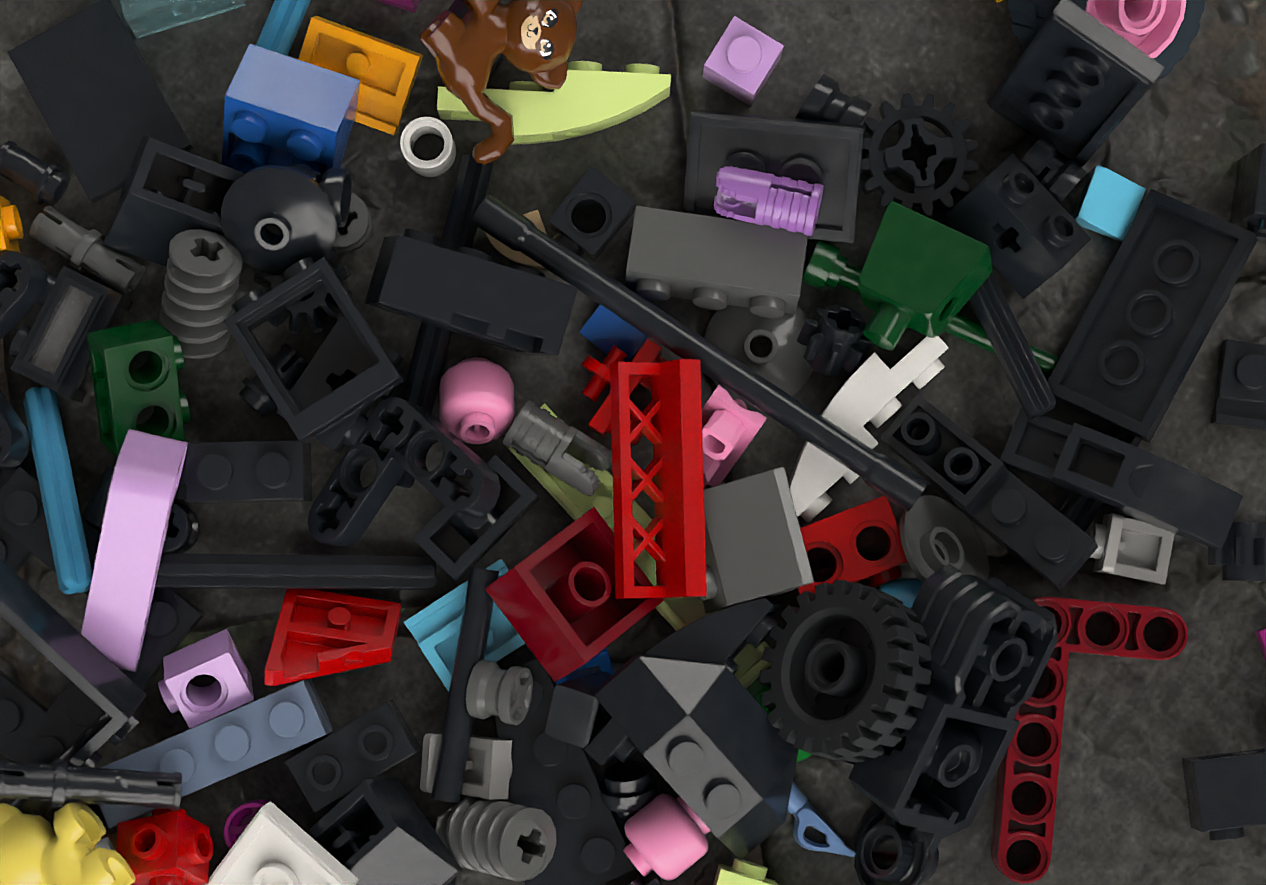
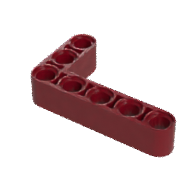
(1048, 712)

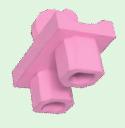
(725, 434)

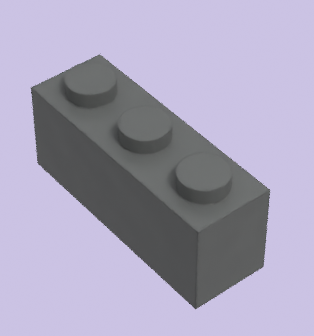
(715, 262)

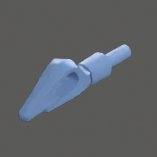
(807, 815)

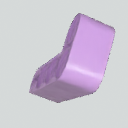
(132, 545)

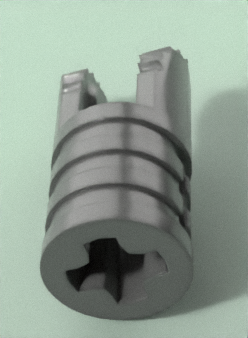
(551, 443)

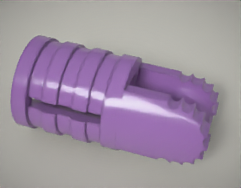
(768, 199)

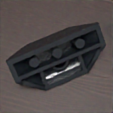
(706, 743)

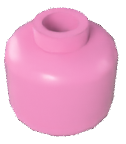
(476, 400)
(665, 837)

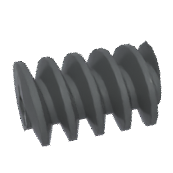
(200, 291)
(498, 837)

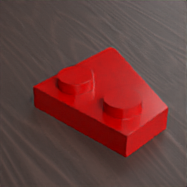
(329, 635)

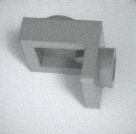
(1132, 549)
(486, 766)

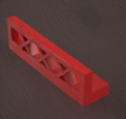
(677, 479)

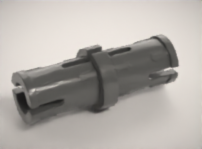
(87, 251)

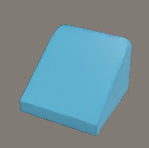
(1108, 203)

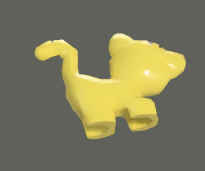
(40, 856)

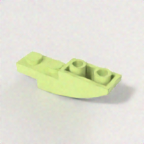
(583, 105)

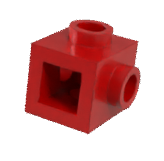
(166, 848)

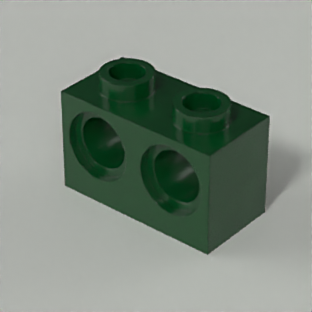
(125, 393)

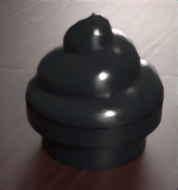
(627, 788)

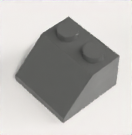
(752, 541)

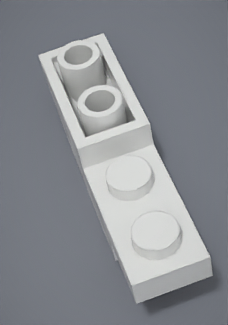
(863, 397)

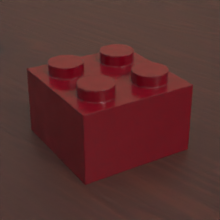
(566, 596)

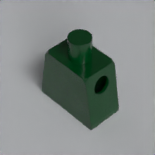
(918, 275)

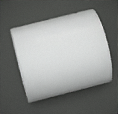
(424, 126)

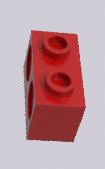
(838, 538)

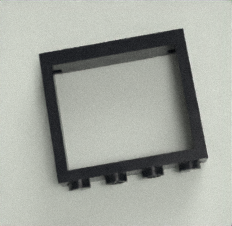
(81, 664)

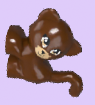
(529, 34)

